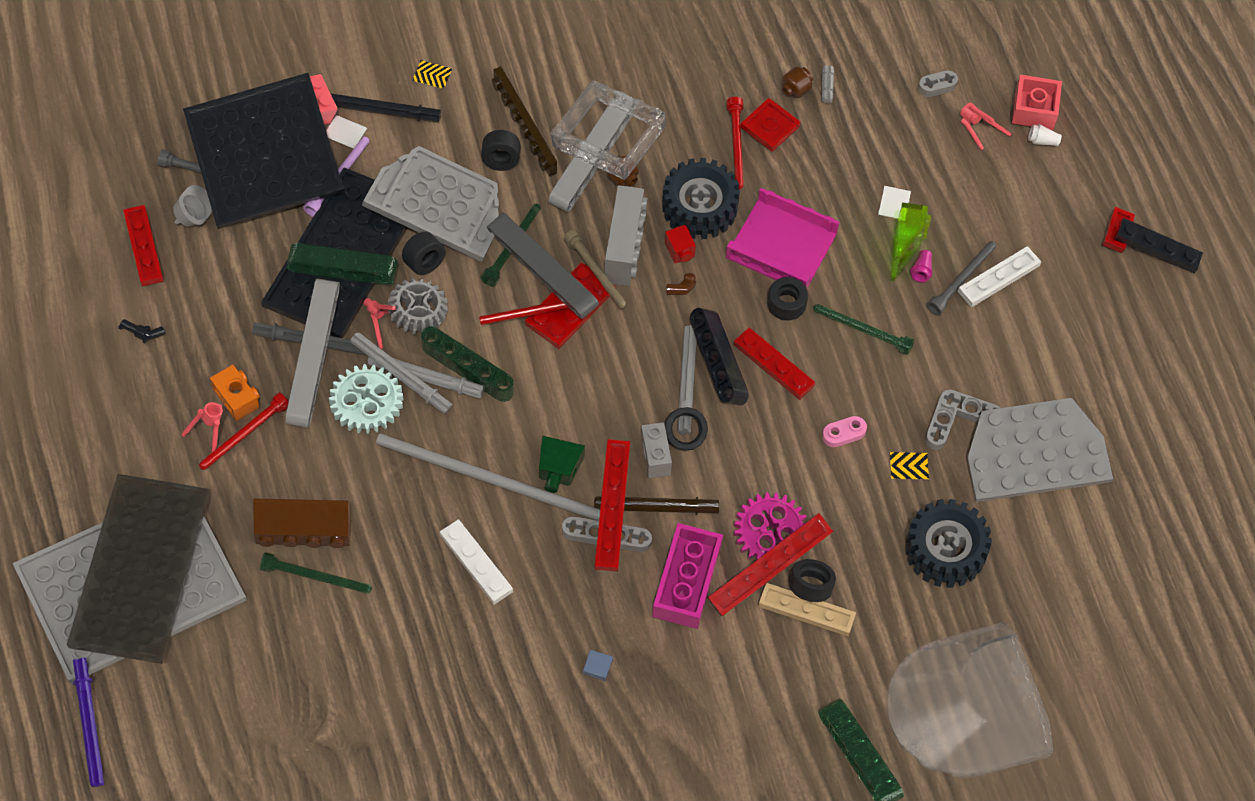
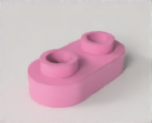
(845, 431)

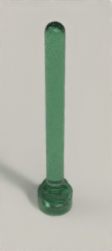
(491, 275)
(904, 344)
(272, 563)

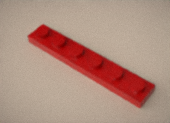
(612, 505)
(770, 564)

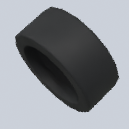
(703, 428)
(809, 591)

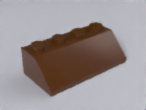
(302, 522)

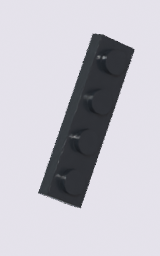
(1158, 245)

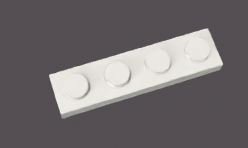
(999, 276)
(476, 562)

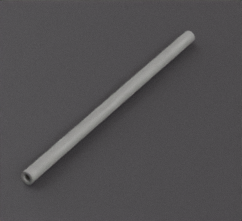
(489, 477)

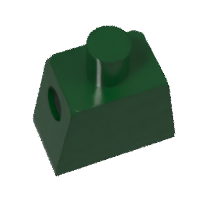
(559, 462)

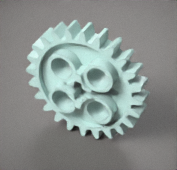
(366, 399)

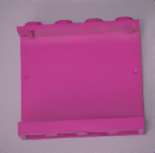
(783, 239)

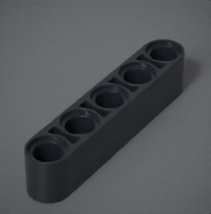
(719, 356)

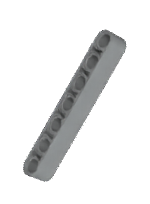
(579, 172)
(312, 353)

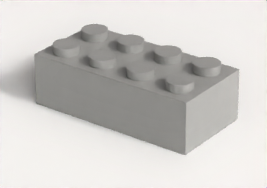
(625, 235)

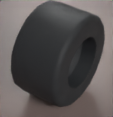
(497, 141)
(423, 253)
(787, 310)

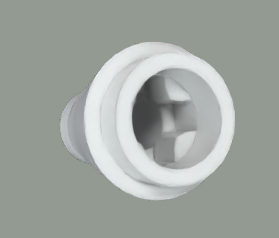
(1043, 136)

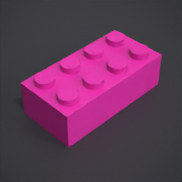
(687, 576)

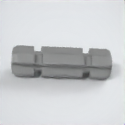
(827, 84)

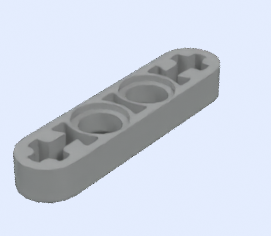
(587, 538)

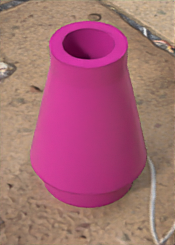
(922, 268)

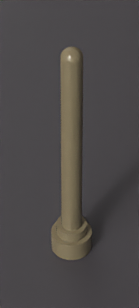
(575, 240)

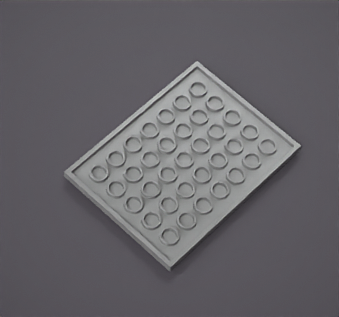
(58, 575)

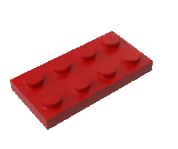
(561, 325)

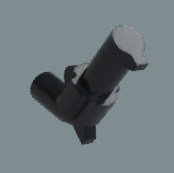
(141, 332)

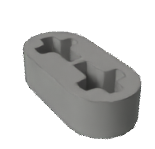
(937, 83)

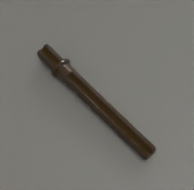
(667, 505)

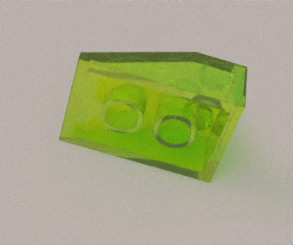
(910, 230)

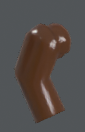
(684, 287)

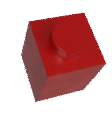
(680, 244)

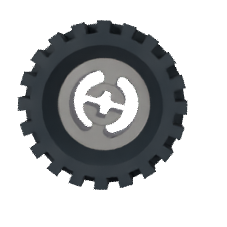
(701, 182)
(959, 529)

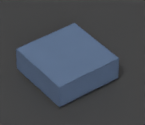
(598, 665)

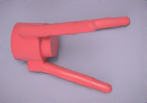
(973, 115)
(211, 416)

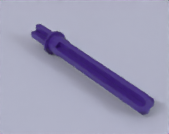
(83, 689)

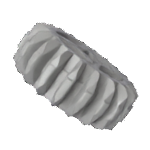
(416, 299)

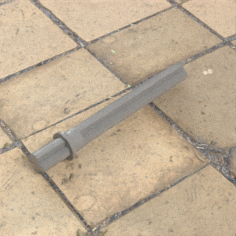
(687, 378)
(440, 379)
(425, 391)

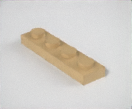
(815, 613)

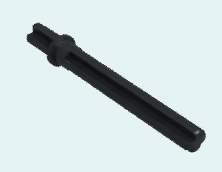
(388, 108)

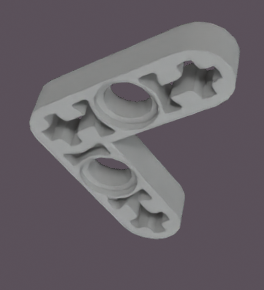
(952, 410)

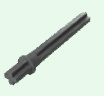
(283, 333)

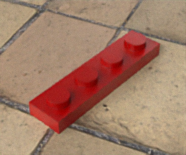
(143, 245)
(774, 363)

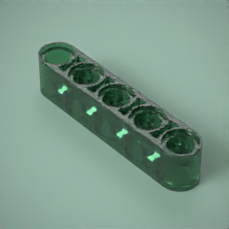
(342, 264)
(461, 355)
(860, 752)

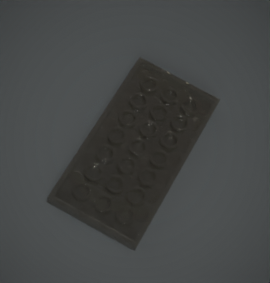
(139, 569)

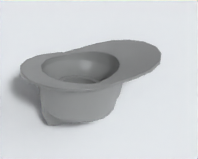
(192, 207)

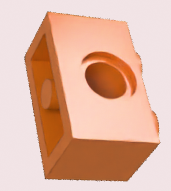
(239, 403)

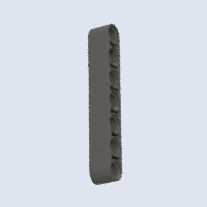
(543, 265)

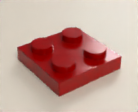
(770, 124)

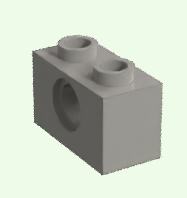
(656, 450)

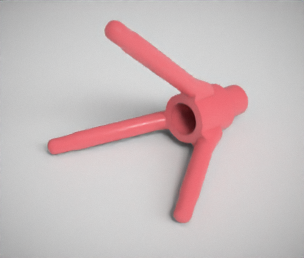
(377, 311)

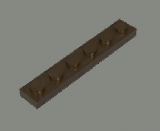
(526, 124)

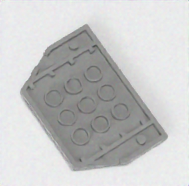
(439, 199)
(1036, 451)

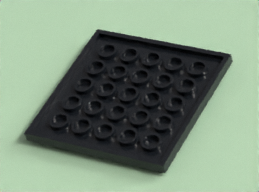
(263, 150)

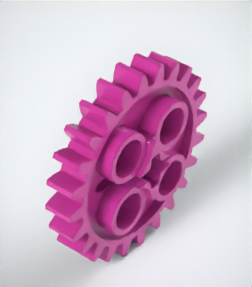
(751, 536)

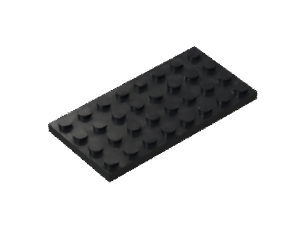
(339, 225)

